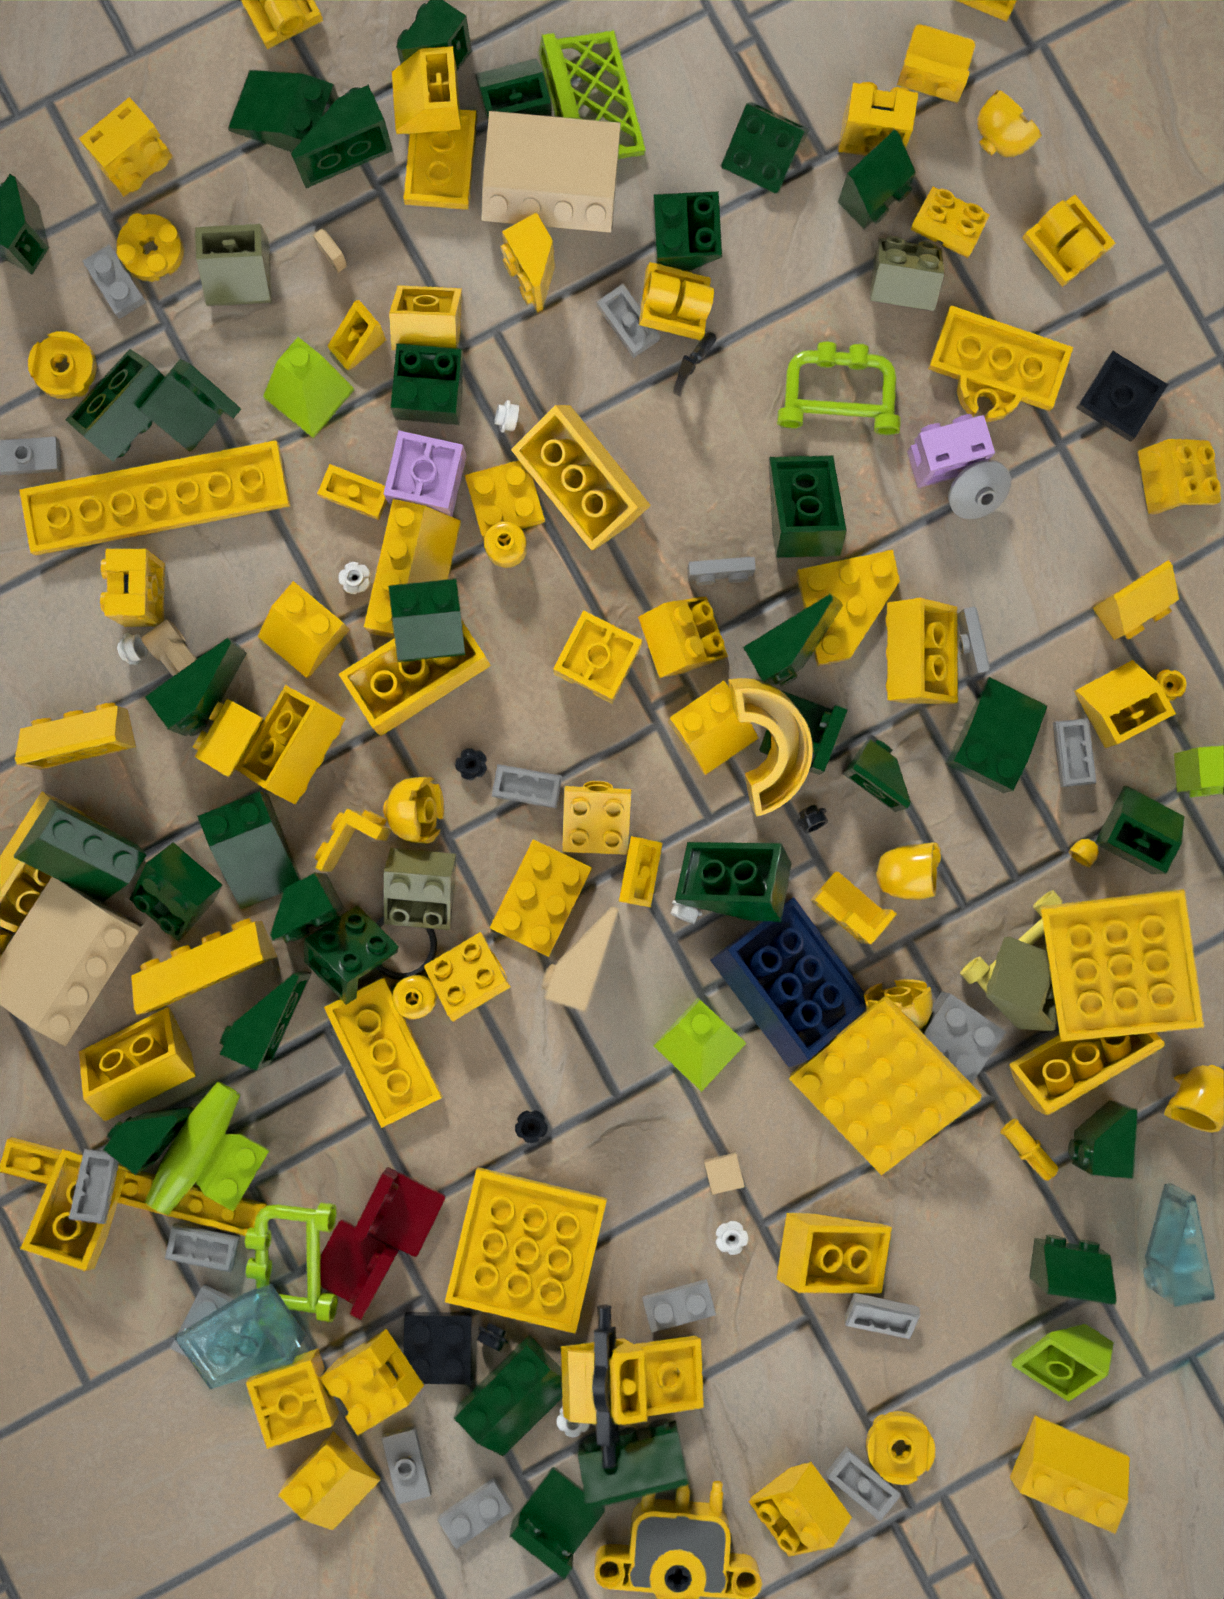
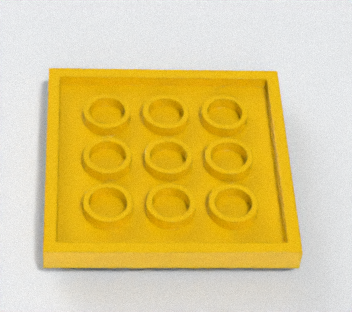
(1122, 965)
(885, 1085)
(526, 1250)

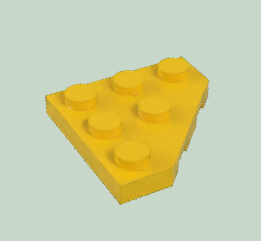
(861, 586)

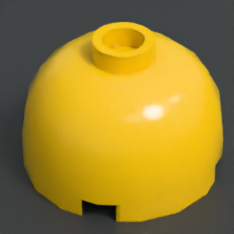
(1005, 127)
(414, 809)
(909, 996)

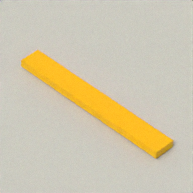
(38, 1161)

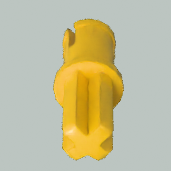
(1029, 1149)

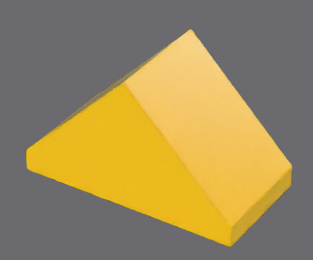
(356, 336)

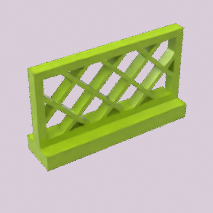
(564, 96)

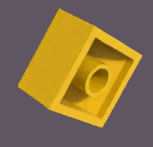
(426, 316)
(1139, 602)
(301, 630)
(712, 728)
(227, 737)
(328, 1483)

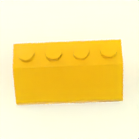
(580, 476)
(414, 549)
(396, 690)
(19, 881)
(202, 966)
(1068, 1069)

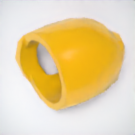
(910, 871)
(1202, 1096)

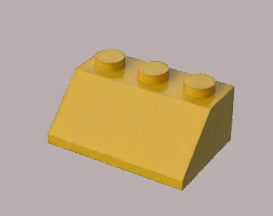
(922, 652)
(75, 737)
(290, 744)
(135, 1065)
(1073, 1474)

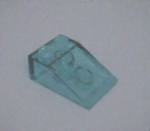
(1177, 1251)
(243, 1338)

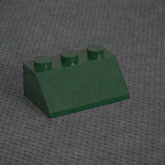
(111, 411)
(80, 852)
(511, 1398)
(646, 1462)

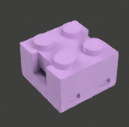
(949, 449)
(425, 472)

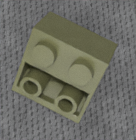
(234, 264)
(907, 273)
(419, 888)
(1023, 986)

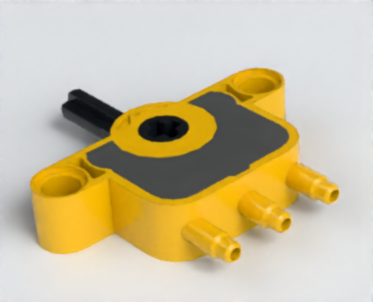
(683, 1537)

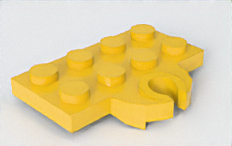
(998, 363)

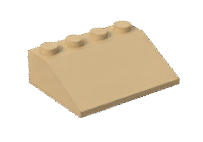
(550, 168)
(62, 959)
(575, 973)

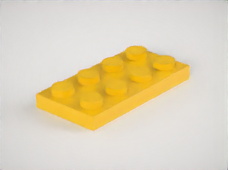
(383, 1053)

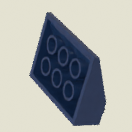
(791, 983)

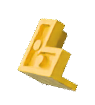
(852, 909)

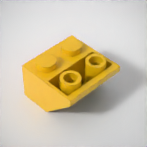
(426, 92)
(530, 257)
(682, 636)
(1124, 703)
(801, 1510)

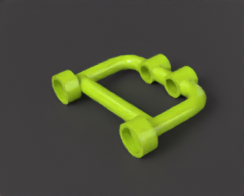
(858, 359)
(260, 1267)

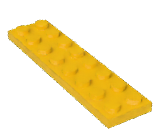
(154, 498)

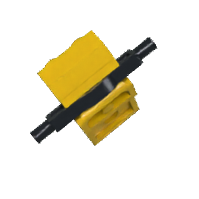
(627, 1382)

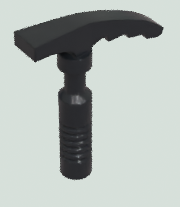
(688, 363)

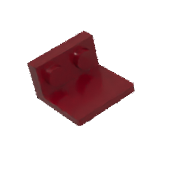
(400, 1212)
(354, 1267)

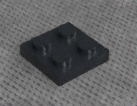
(1121, 396)
(439, 1346)

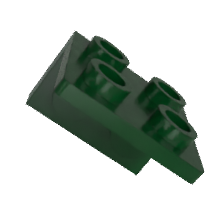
(763, 147)
(187, 405)
(823, 726)
(347, 951)
(554, 1522)

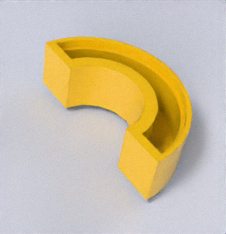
(791, 743)

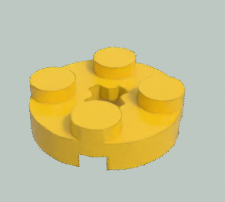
(141, 230)
(52, 350)
(913, 1462)

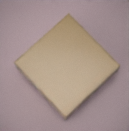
(330, 250)
(724, 1173)

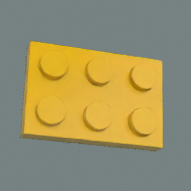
(441, 166)
(540, 897)

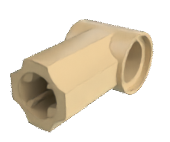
(169, 646)

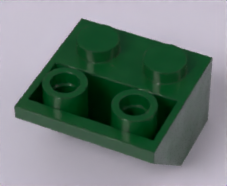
(436, 26)
(515, 89)
(21, 227)
(687, 229)
(427, 384)
(1142, 832)
(174, 891)
(303, 905)

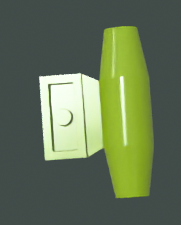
(207, 1156)

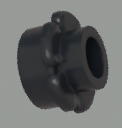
(477, 770)
(812, 818)
(527, 1134)
(492, 1336)

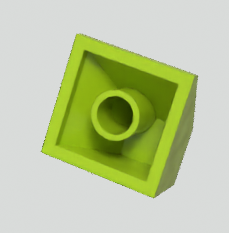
(306, 387)
(699, 1044)
(1067, 1360)

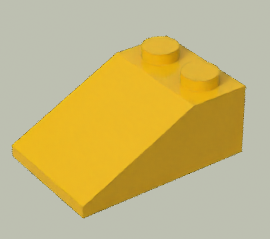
(63, 1238)
(833, 1254)

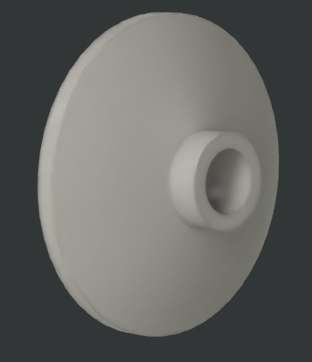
(979, 489)

